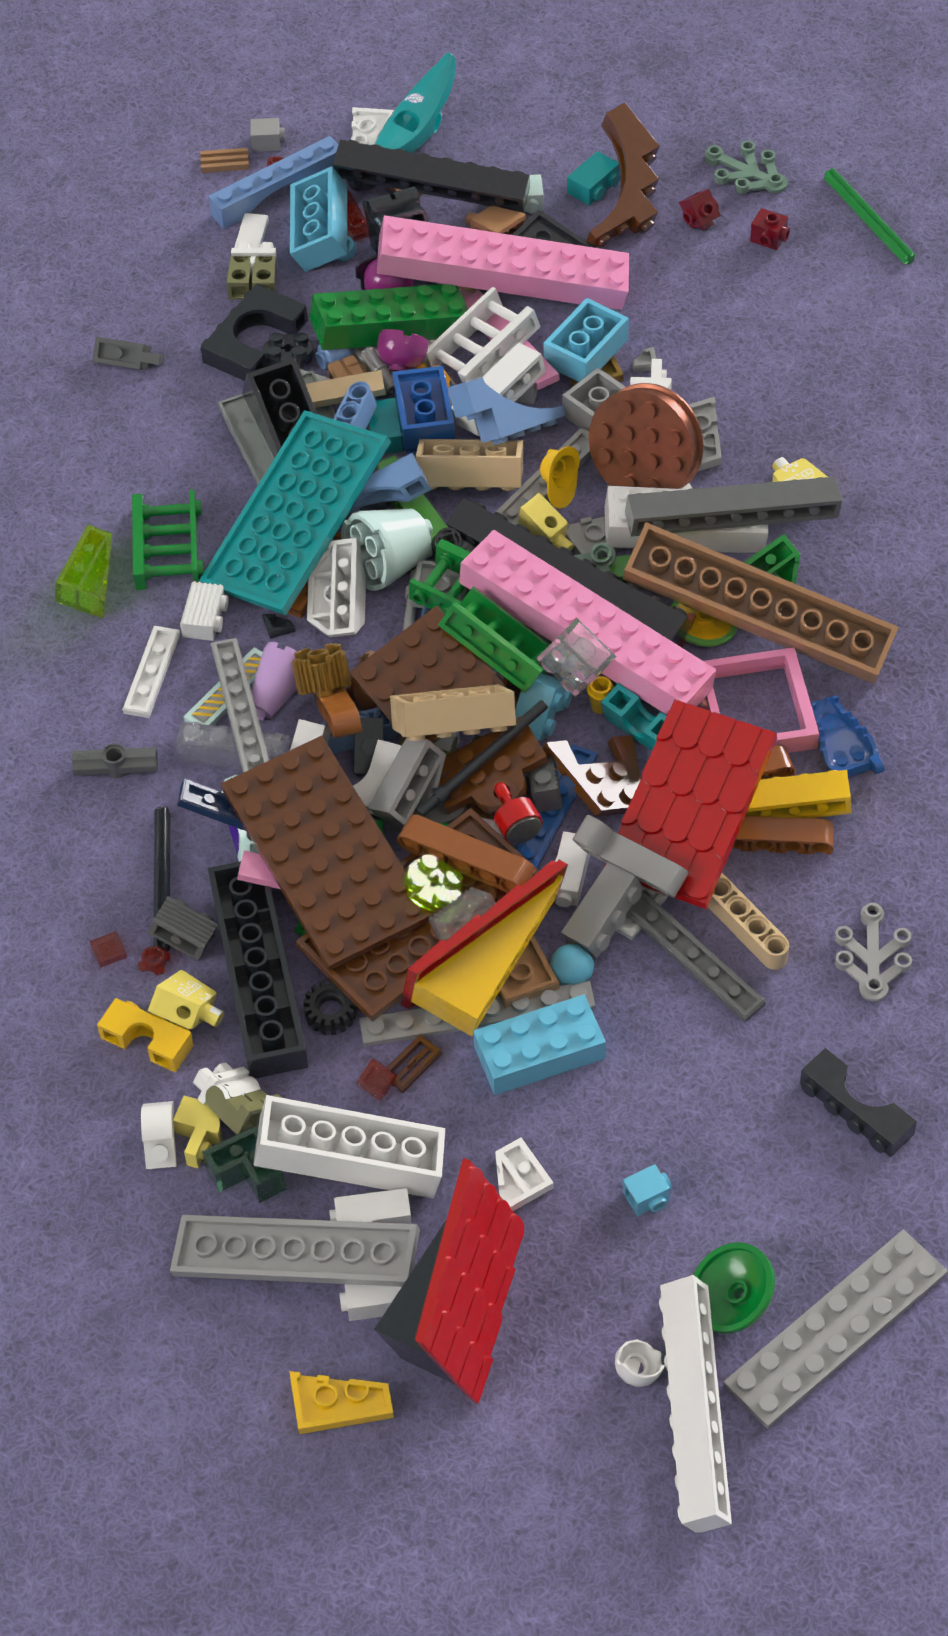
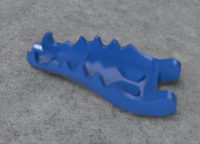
(843, 740)

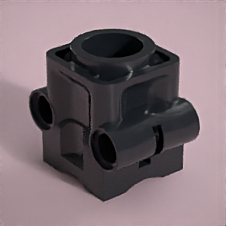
(398, 204)

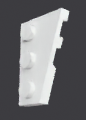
(368, 123)

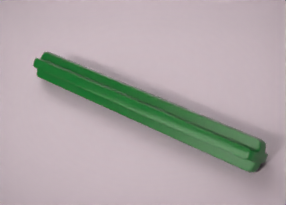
(869, 216)

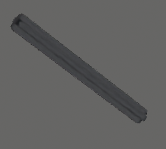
(161, 863)

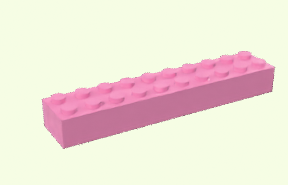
(503, 262)
(551, 601)

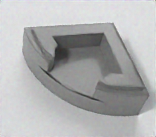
(644, 360)

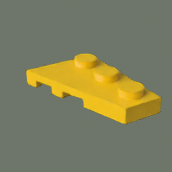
(334, 1403)

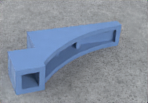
(497, 415)

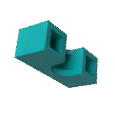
(626, 712)

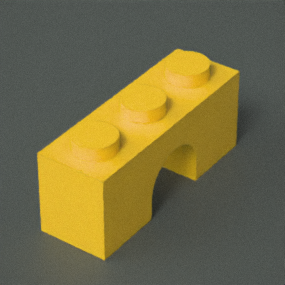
(127, 1021)

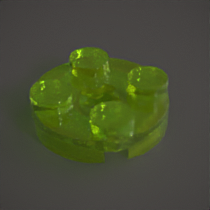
(431, 869)

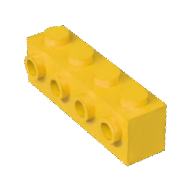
(803, 796)

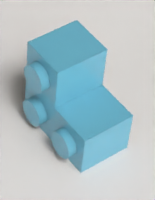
(553, 694)

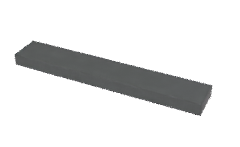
(695, 957)

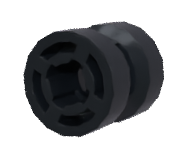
(449, 533)

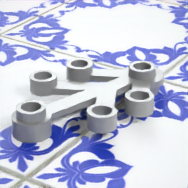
(872, 956)

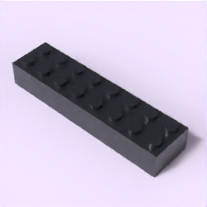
(258, 974)

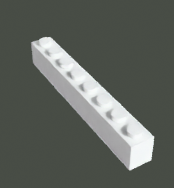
(694, 1405)

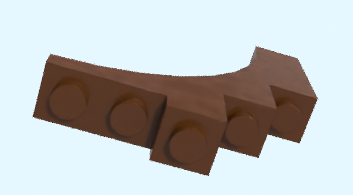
(635, 153)

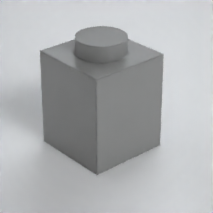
(266, 134)

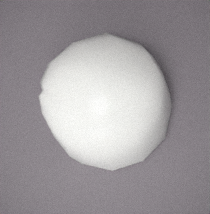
(630, 1357)

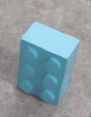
(586, 340)

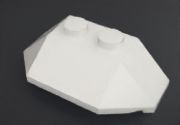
(338, 590)

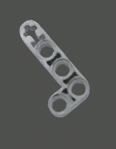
(646, 865)

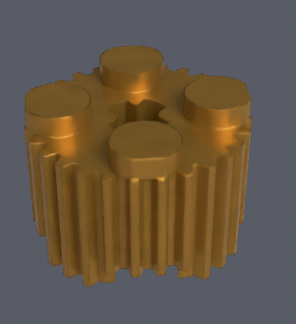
(321, 670)

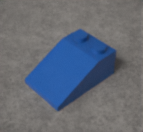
(423, 405)

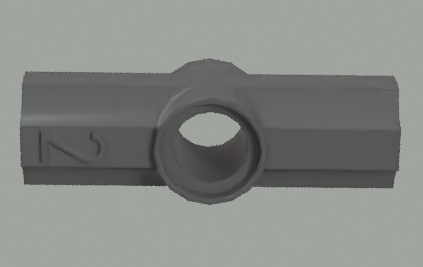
(115, 761)

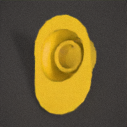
(560, 473)

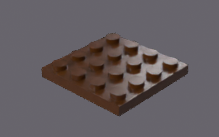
(421, 661)

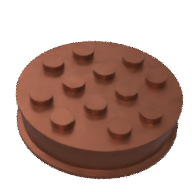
(646, 438)

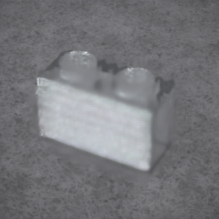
(460, 912)

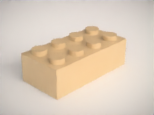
(471, 463)
(453, 711)

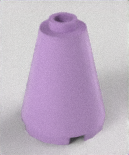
(273, 680)

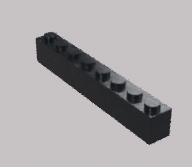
(432, 175)

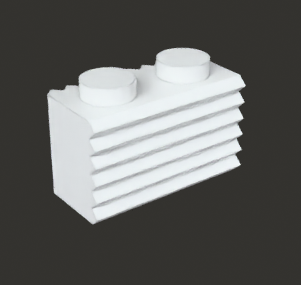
(203, 611)

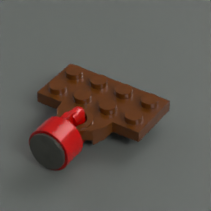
(499, 783)

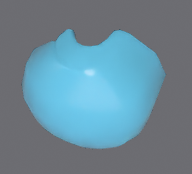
(572, 964)

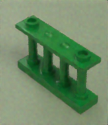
(143, 532)
(447, 557)
(496, 638)

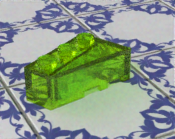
(86, 573)

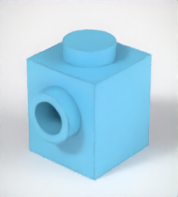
(647, 1190)

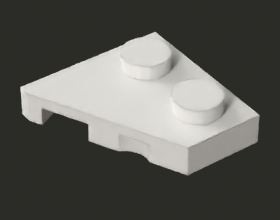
(520, 1175)

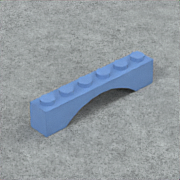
(241, 197)
(396, 482)

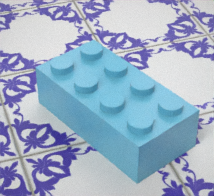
(318, 219)
(539, 1044)

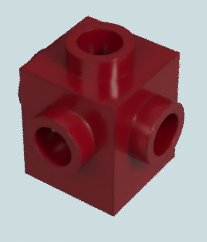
(700, 209)
(769, 229)

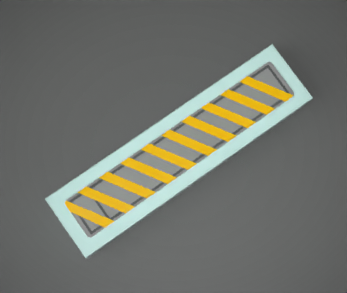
(212, 705)

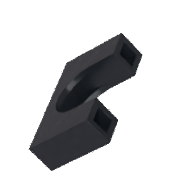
(257, 308)

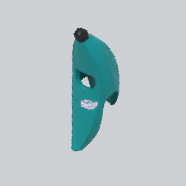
(419, 111)

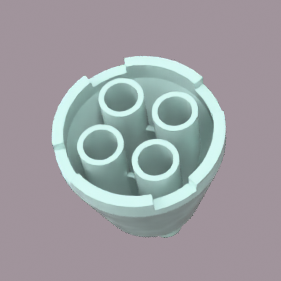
(389, 543)

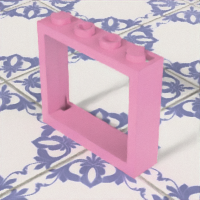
(796, 740)

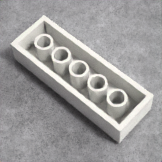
(734, 539)
(349, 1146)

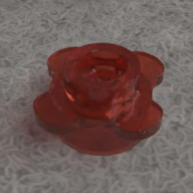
(151, 953)

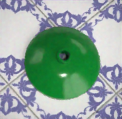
(728, 1274)

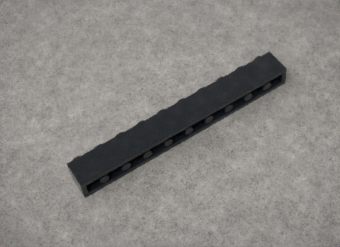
(477, 523)

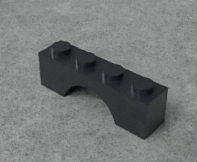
(884, 1126)

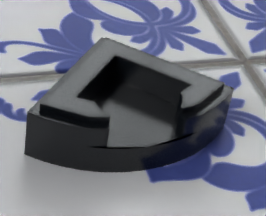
(277, 626)

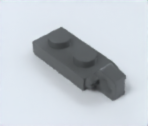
(125, 353)

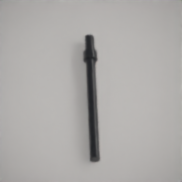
(442, 793)

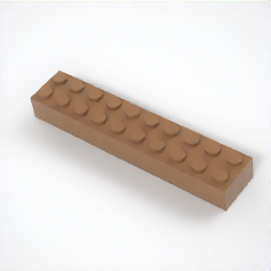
(760, 603)

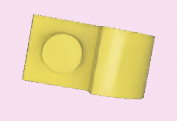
(198, 1124)

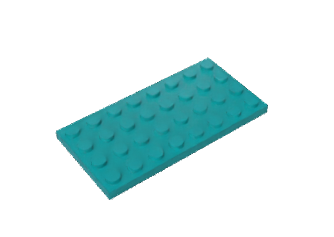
(295, 511)

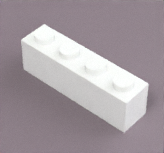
(510, 378)

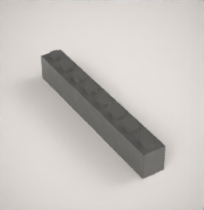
(735, 505)

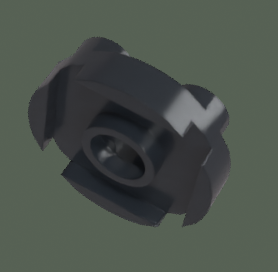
(288, 346)

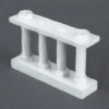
(519, 330)

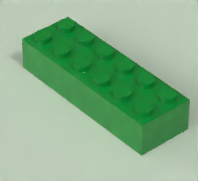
(359, 316)

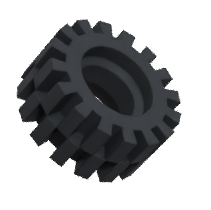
(328, 1022)

